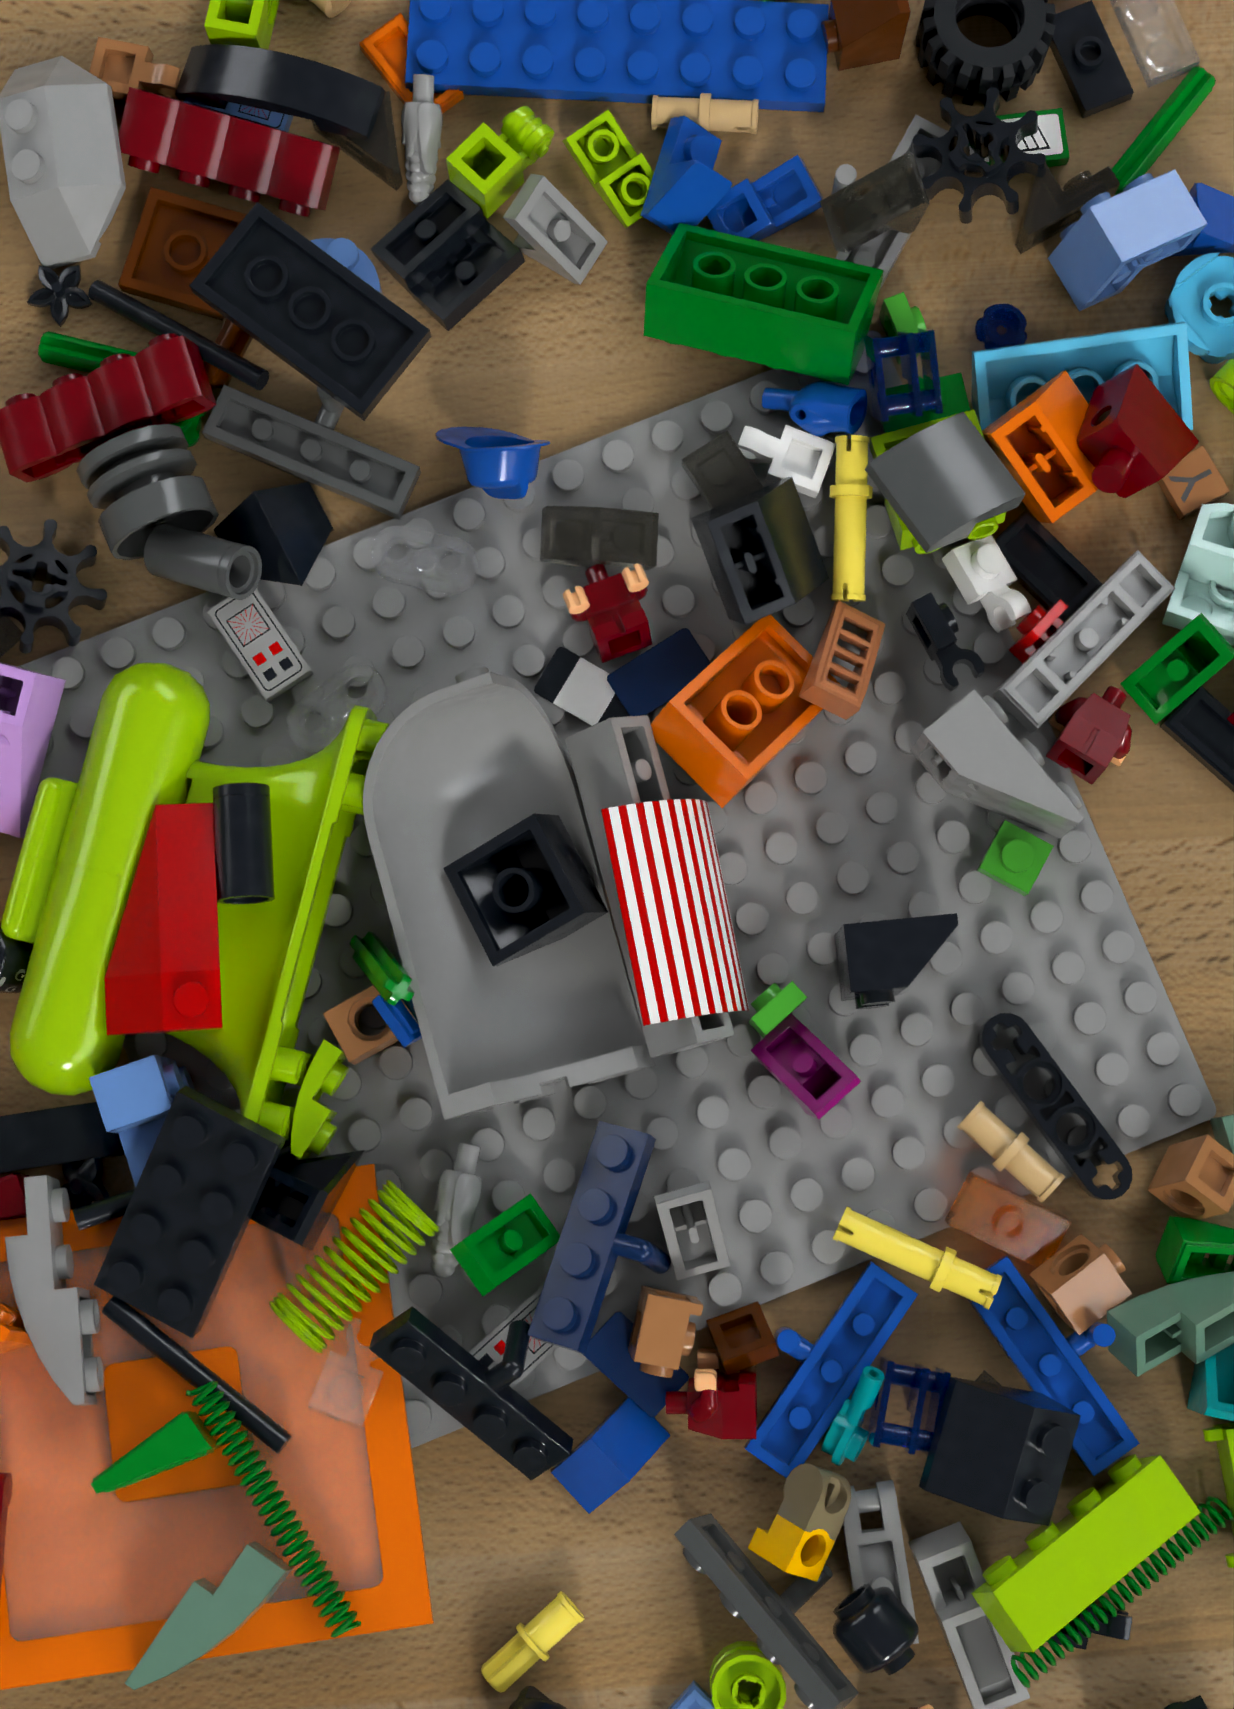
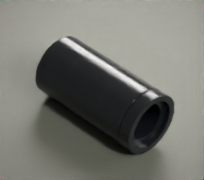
(243, 843)

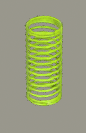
(403, 1208)

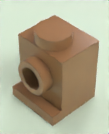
(663, 1330)

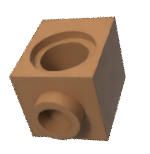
(345, 1026)
(1196, 1178)
(1082, 1282)

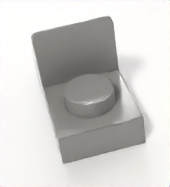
(554, 230)

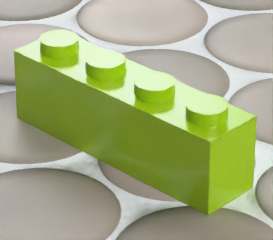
(1084, 1552)

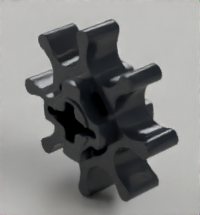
(987, 138)
(61, 587)

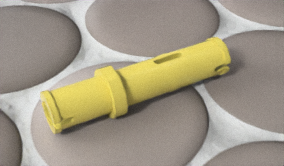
(850, 518)
(918, 1258)

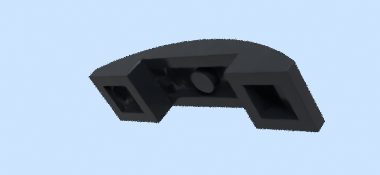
(283, 85)
(55, 1137)

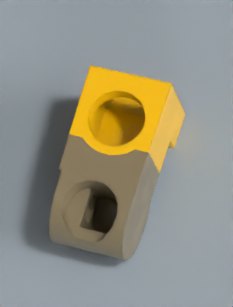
(805, 1522)

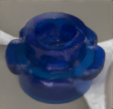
(1001, 315)

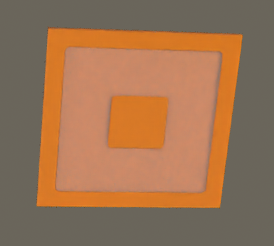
(104, 1571)

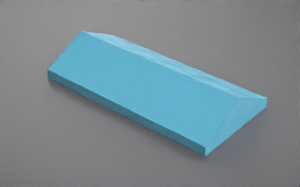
(1012, 373)

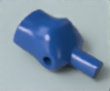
(820, 407)

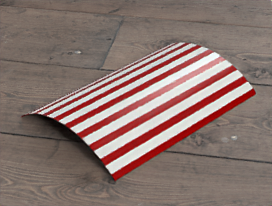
(674, 909)

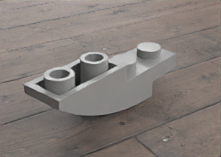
(54, 1316)

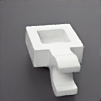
(793, 455)
(985, 576)

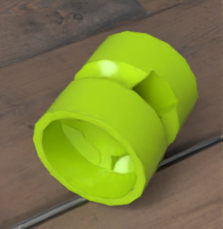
(746, 1679)

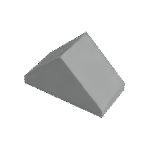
(692, 1230)

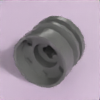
(145, 483)

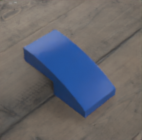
(768, 203)

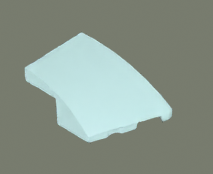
(1207, 573)

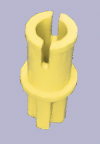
(531, 1642)

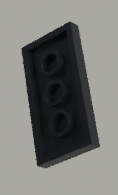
(310, 311)
(189, 1211)

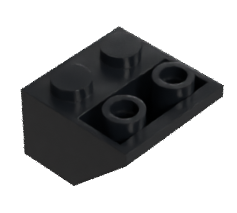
(761, 551)

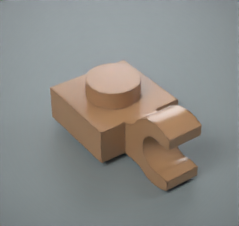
(131, 65)

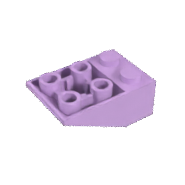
(26, 724)

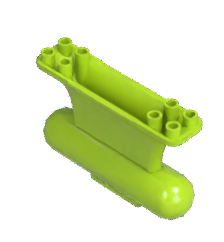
(83, 862)

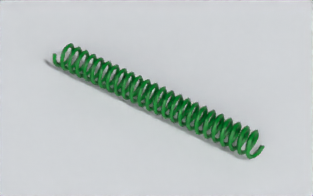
(271, 1506)
(1126, 1594)

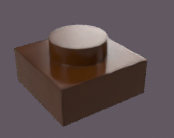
(742, 1338)

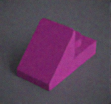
(805, 1067)

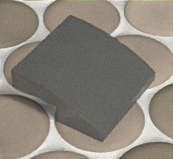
(944, 482)

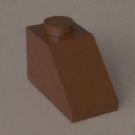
(865, 31)

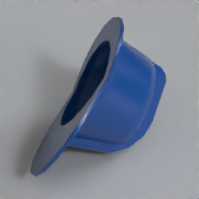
(496, 459)

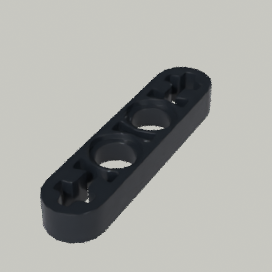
(1048, 1111)

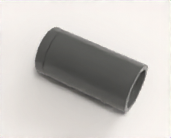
(203, 561)

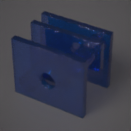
(906, 346)
(919, 1380)

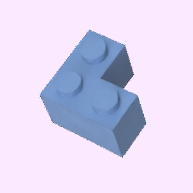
(1125, 235)
(136, 1103)

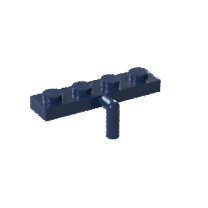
(595, 1238)

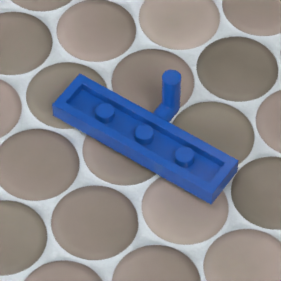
(1053, 1365)
(828, 1368)

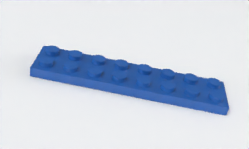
(623, 49)

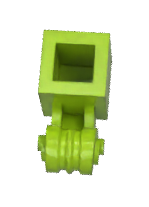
(491, 165)

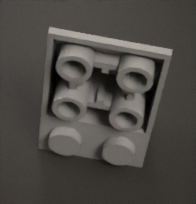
(986, 765)

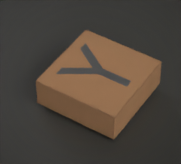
(1193, 483)

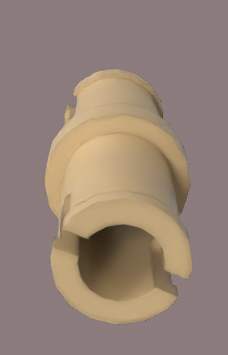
(709, 113)
(1011, 1151)

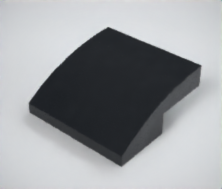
(448, 255)

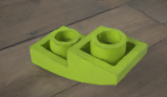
(612, 166)
(311, 1118)

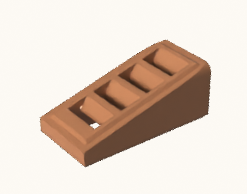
(826, 693)

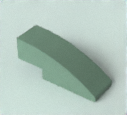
(1173, 1319)
(211, 1614)

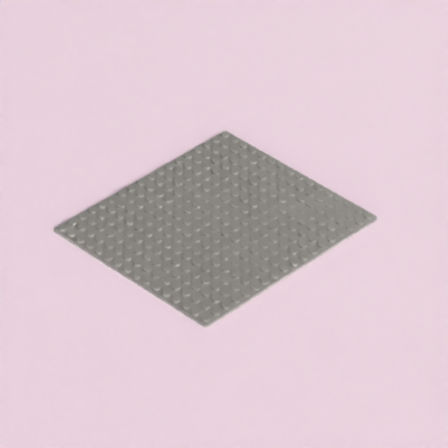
(815, 841)

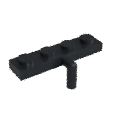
(473, 1392)

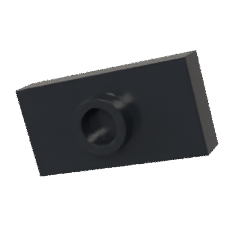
(1088, 60)

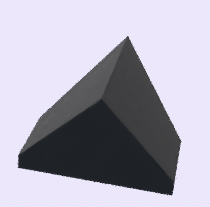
(284, 528)
(303, 1196)

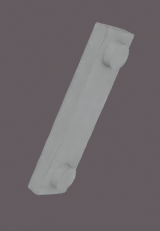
(1083, 642)

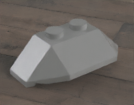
(61, 158)

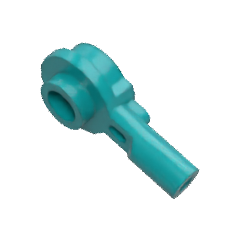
(846, 1433)

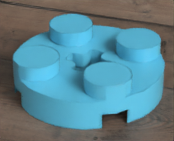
(1189, 302)

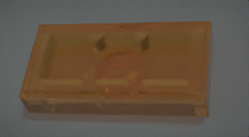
(1007, 1220)

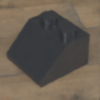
(525, 888)
(887, 955)
(1000, 1450)

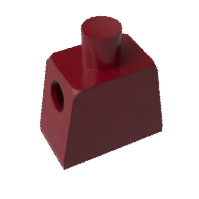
(1132, 434)

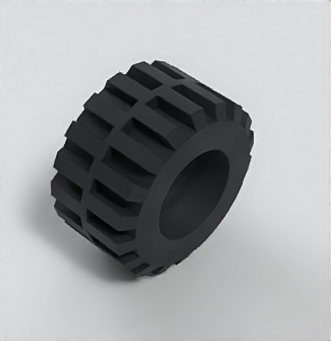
(973, 68)

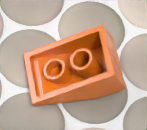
(739, 710)

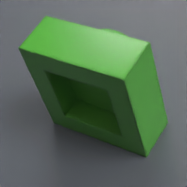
(898, 316)
(1015, 858)
(775, 1006)

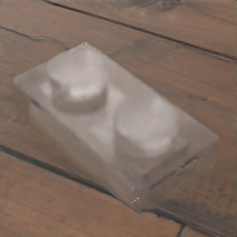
(1156, 38)

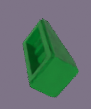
(1185, 1245)
(170, 1446)

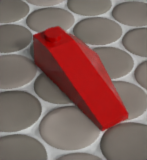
(168, 939)

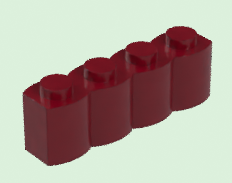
(227, 150)
(122, 395)

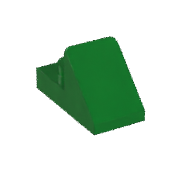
(1178, 668)
(506, 1244)

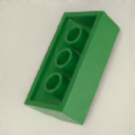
(761, 303)

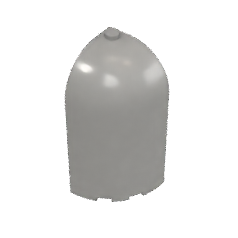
(433, 791)

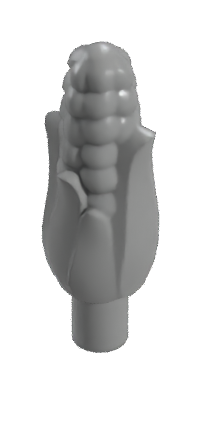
(422, 138)
(455, 1208)

